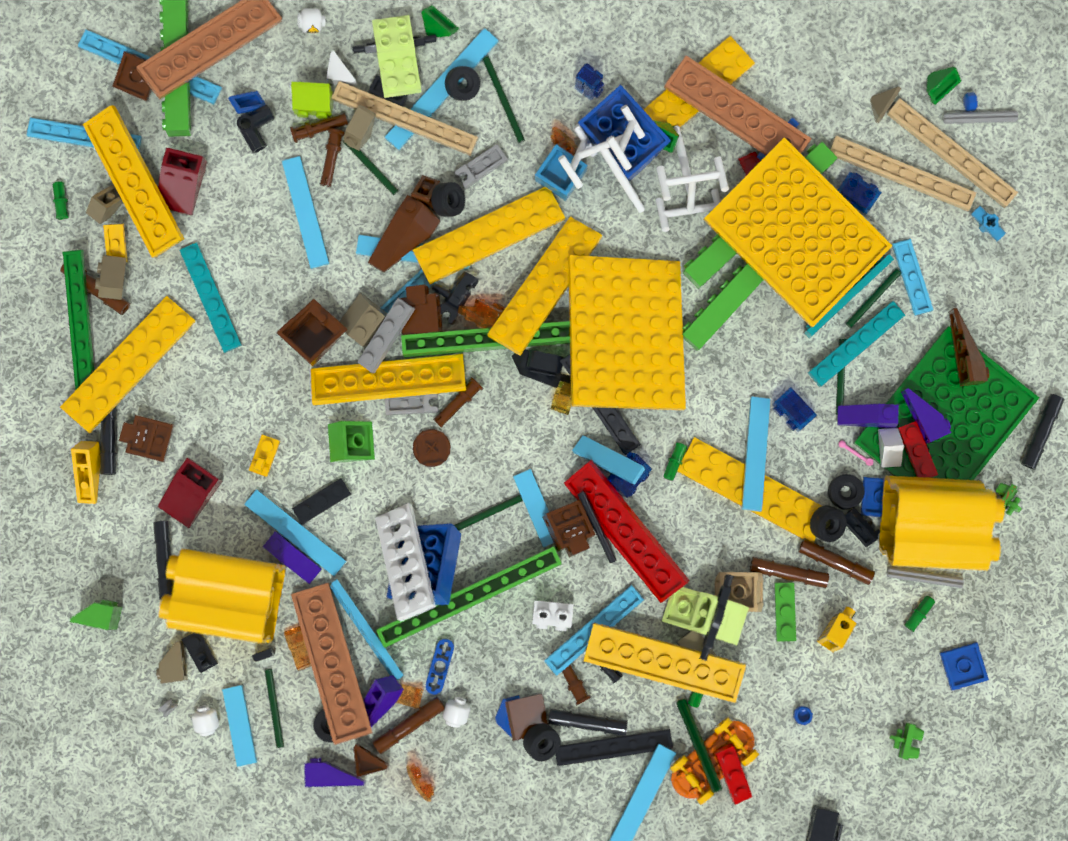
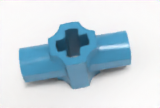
(994, 228)

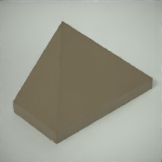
(882, 101)

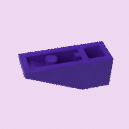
(868, 415)
(929, 419)
(292, 557)
(381, 697)
(324, 774)

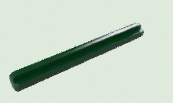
(699, 745)

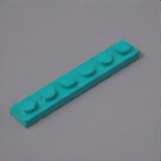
(881, 264)
(210, 297)
(856, 344)

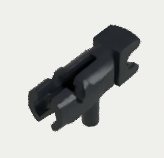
(457, 296)

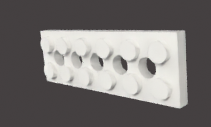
(415, 565)

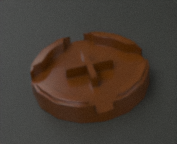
(431, 448)

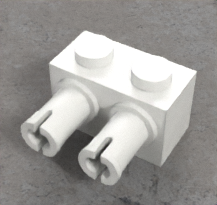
(552, 614)

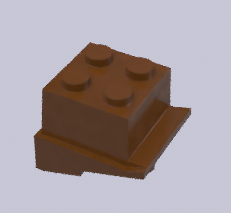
(312, 332)

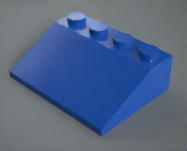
(609, 121)
(440, 550)

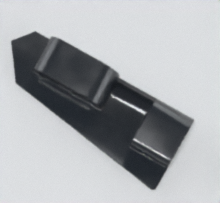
(541, 367)

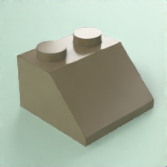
(363, 319)

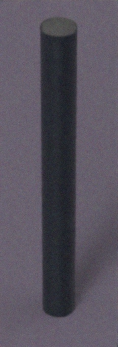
(596, 526)

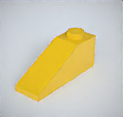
(86, 470)

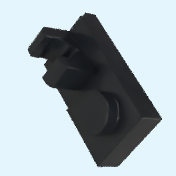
(377, 90)
(860, 528)
(199, 651)

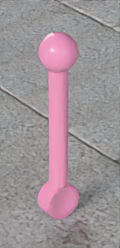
(842, 444)

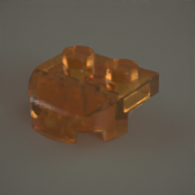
(482, 313)

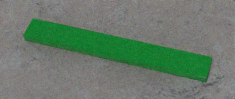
(78, 315)

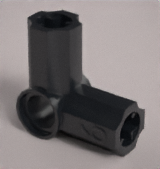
(257, 119)

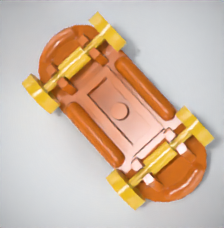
(687, 772)

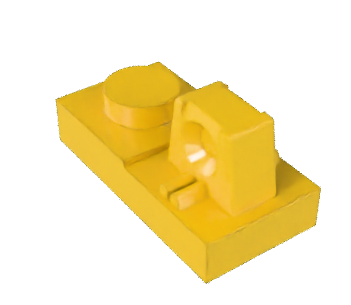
(115, 240)
(264, 455)

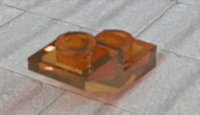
(562, 139)
(424, 789)

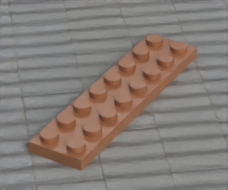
(207, 45)
(732, 108)
(331, 664)

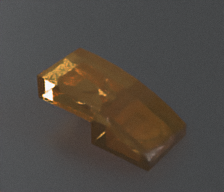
(298, 648)
(410, 696)

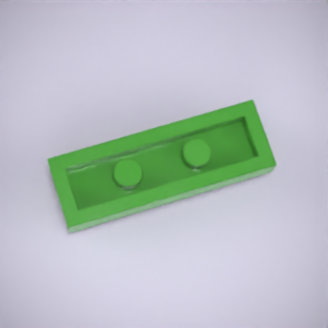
(785, 611)

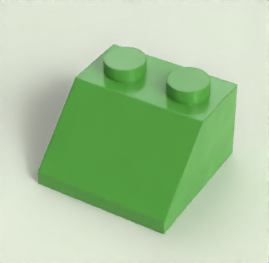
(351, 441)
(100, 615)

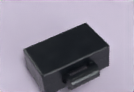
(824, 825)

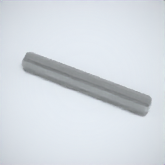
(980, 117)
(925, 577)

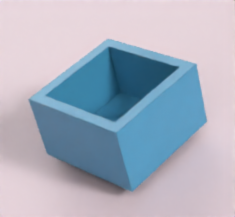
(553, 175)

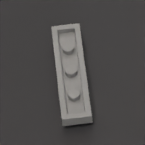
(386, 335)

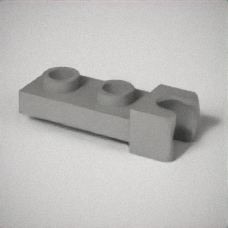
(481, 166)
(410, 405)

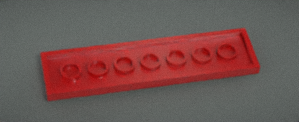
(628, 532)

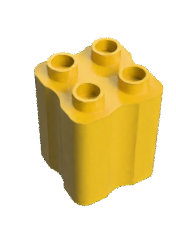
(939, 523)
(223, 596)

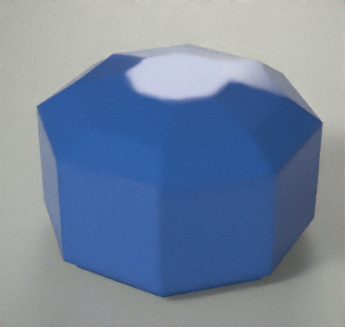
(970, 101)
(802, 715)

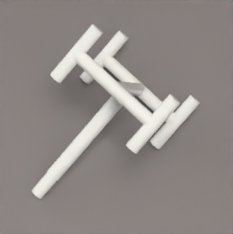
(618, 146)
(690, 185)

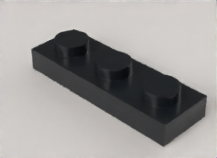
(321, 501)

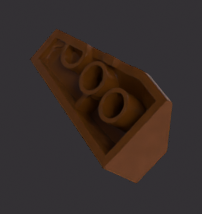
(407, 229)
(968, 358)

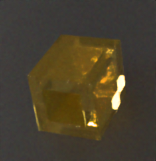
(562, 398)

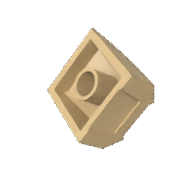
(745, 589)

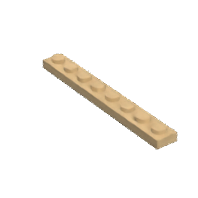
(406, 118)
(952, 153)
(903, 173)

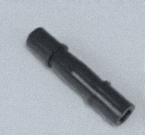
(1042, 431)
(108, 444)
(163, 553)
(588, 722)

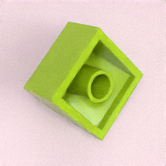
(312, 99)

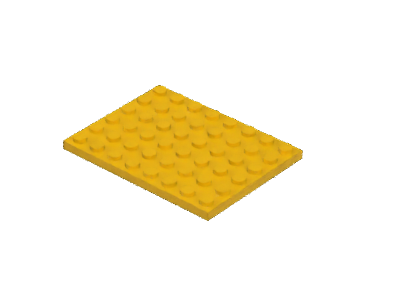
(797, 232)
(626, 333)

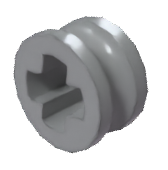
(167, 707)

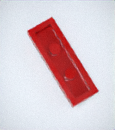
(917, 450)
(733, 774)

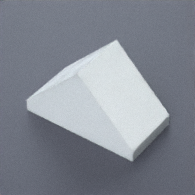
(338, 72)
(890, 447)

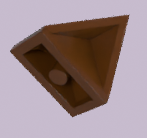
(424, 190)
(367, 762)

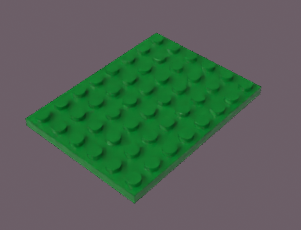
(978, 414)

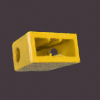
(837, 634)

